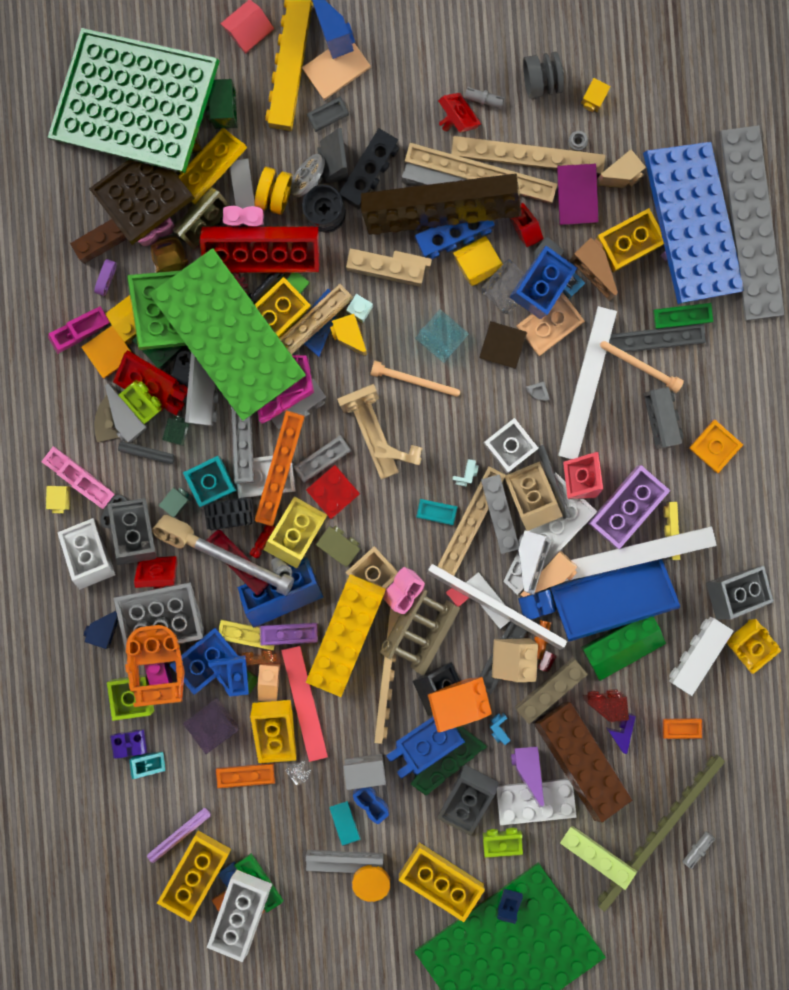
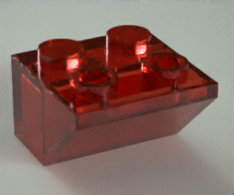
(610, 705)

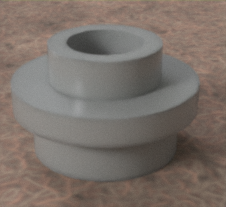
(582, 136)

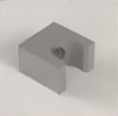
(364, 771)

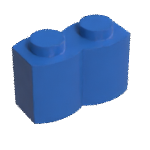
(375, 806)

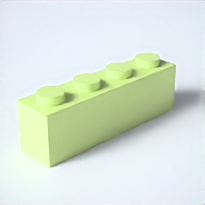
(598, 857)

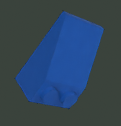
(335, 30)
(543, 283)
(195, 660)

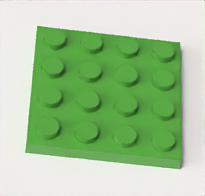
(150, 323)

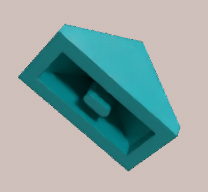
(147, 764)

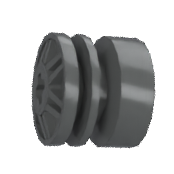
(544, 74)

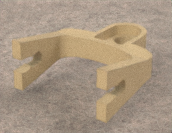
(413, 456)

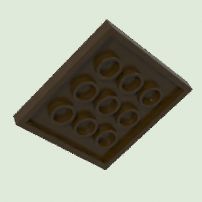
(140, 197)

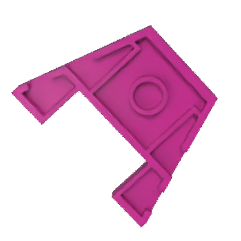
(292, 395)

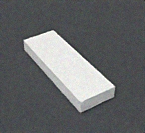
(480, 584)

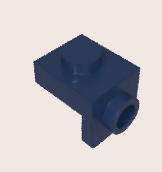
(509, 906)

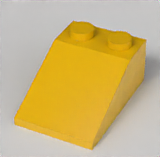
(273, 731)

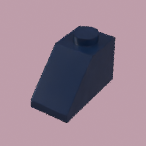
(102, 631)

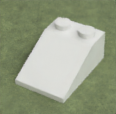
(85, 554)

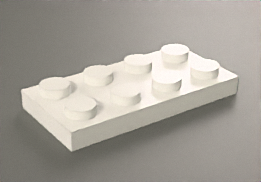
(518, 805)

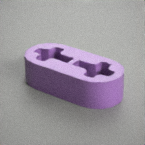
(105, 277)

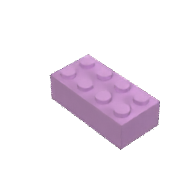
(628, 506)

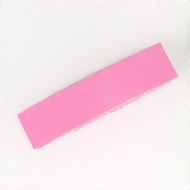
(78, 477)

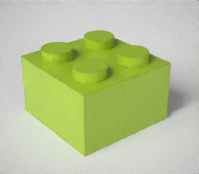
(122, 699)

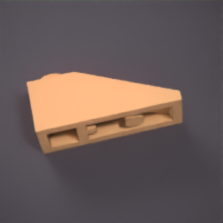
(555, 572)

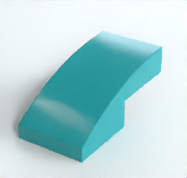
(344, 823)

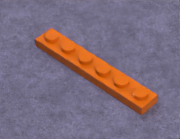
(279, 468)

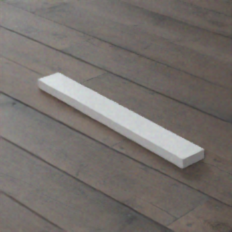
(587, 383)
(644, 552)
(497, 607)

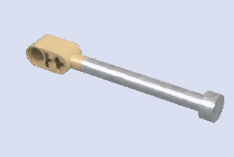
(179, 533)

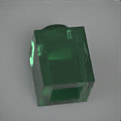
(176, 430)

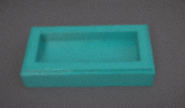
(436, 512)

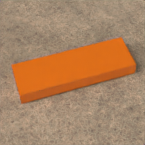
(245, 775)

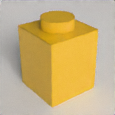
(595, 95)

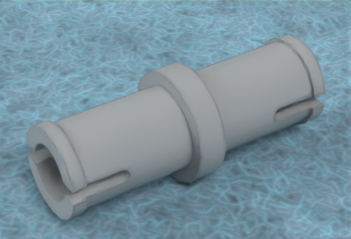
(484, 97)
(698, 850)

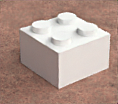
(510, 445)

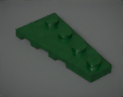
(449, 764)

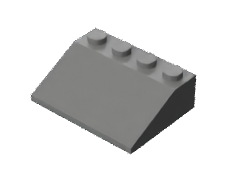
(167, 606)

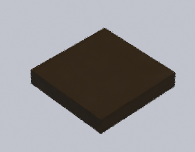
(503, 344)

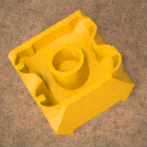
(477, 261)
(753, 645)

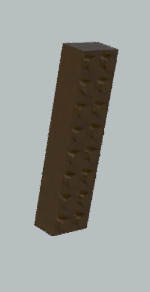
(441, 204)

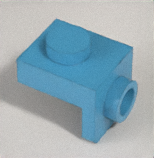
(498, 733)

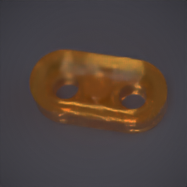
(266, 656)

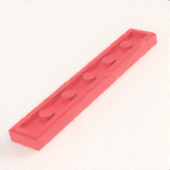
(304, 703)

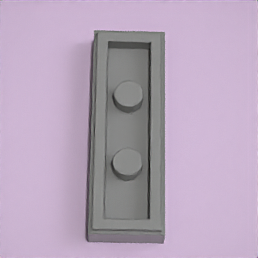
(322, 459)

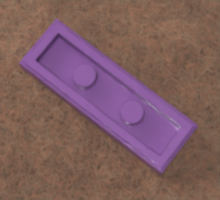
(288, 634)

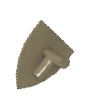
(104, 422)

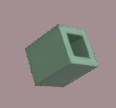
(175, 501)

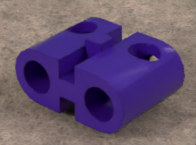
(128, 743)

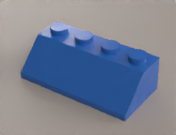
(272, 604)

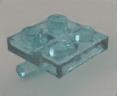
(441, 336)

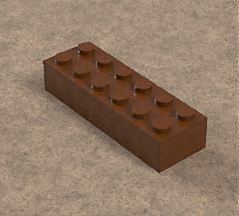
(582, 762)

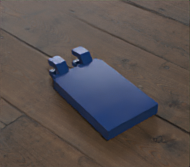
(424, 747)

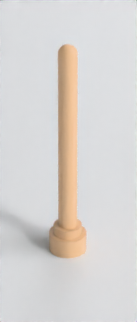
(379, 370)
(673, 383)

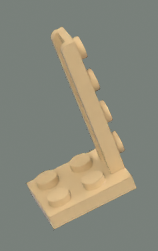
(360, 404)

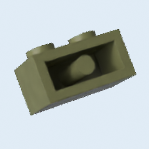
(338, 546)

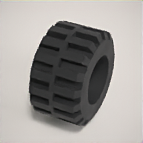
(229, 514)

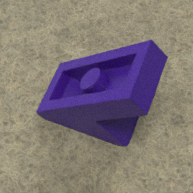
(623, 736)

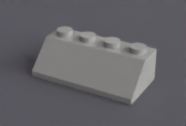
(200, 396)

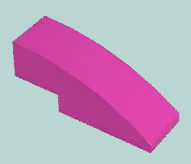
(78, 329)

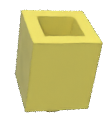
(58, 498)

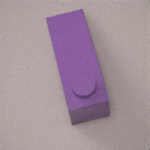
(528, 768)

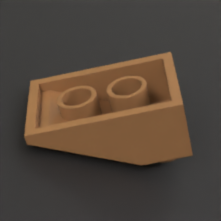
(595, 267)

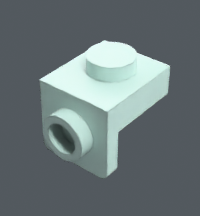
(471, 470)

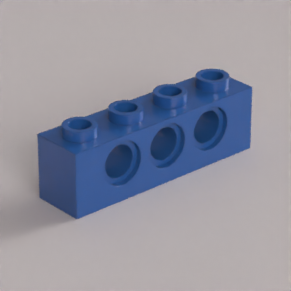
(431, 251)

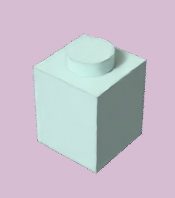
(360, 308)

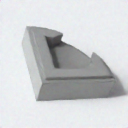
(538, 391)

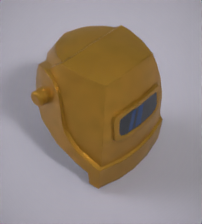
(168, 254)

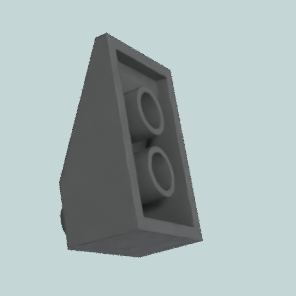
(334, 154)
(131, 531)
(739, 593)
(468, 800)

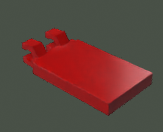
(157, 381)

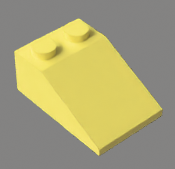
(295, 532)

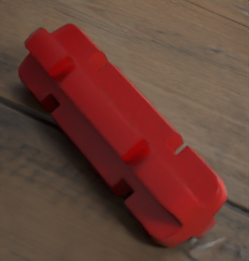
(261, 541)

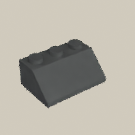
(663, 417)

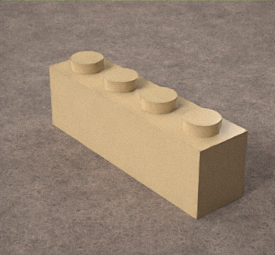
(385, 267)

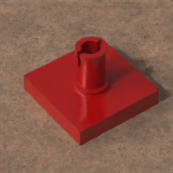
(458, 113)
(156, 572)

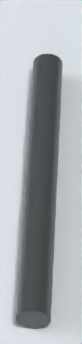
(553, 481)

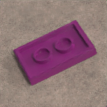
(577, 194)

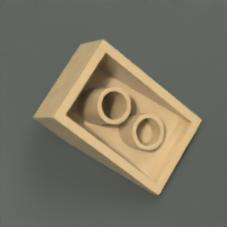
(533, 496)

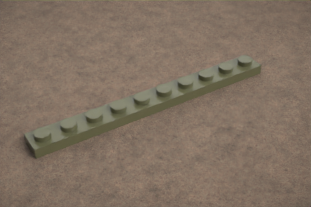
(665, 825)

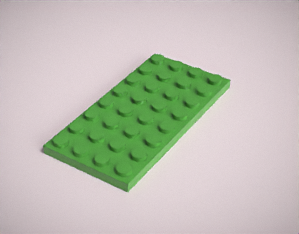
(227, 334)

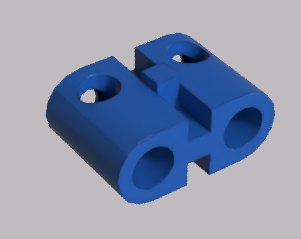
(537, 604)

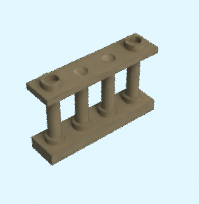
(434, 638)

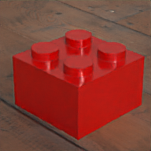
(333, 492)

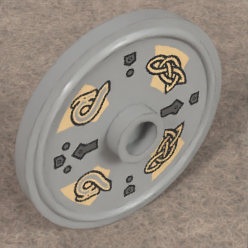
(307, 175)

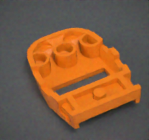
(153, 646)

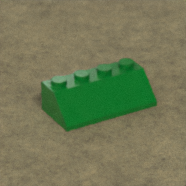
(623, 646)

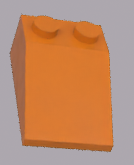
(459, 704)

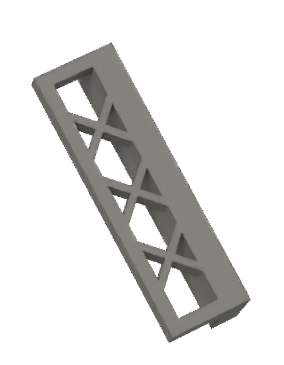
(418, 176)
(341, 860)

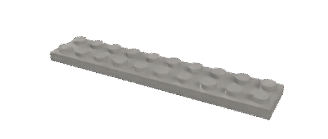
(752, 222)

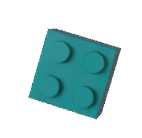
(209, 481)

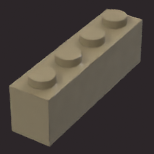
(551, 690)

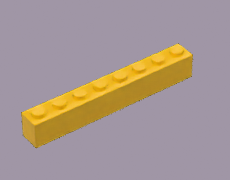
(289, 64)

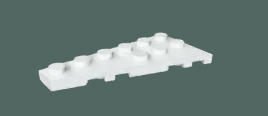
(558, 530)

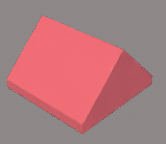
(247, 26)
(583, 477)

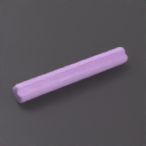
(178, 835)

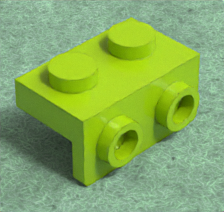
(140, 401)
(502, 842)

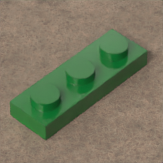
(683, 315)
(251, 866)

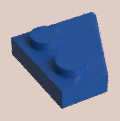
(231, 674)

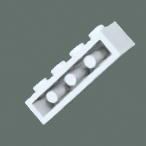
(700, 656)

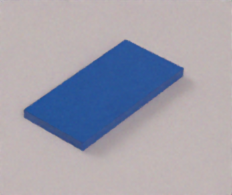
(614, 598)

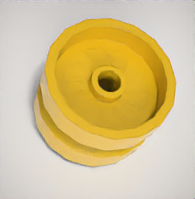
(273, 190)

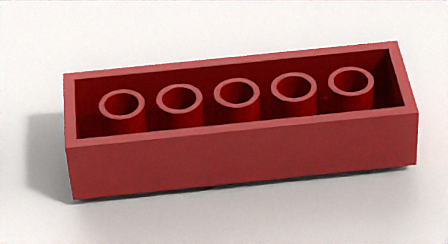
(264, 248)

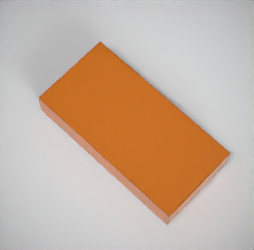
(682, 728)

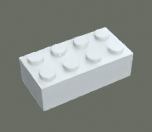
(239, 915)

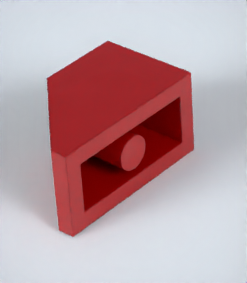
(527, 227)

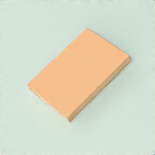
(331, 74)
(552, 328)

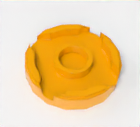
(371, 883)

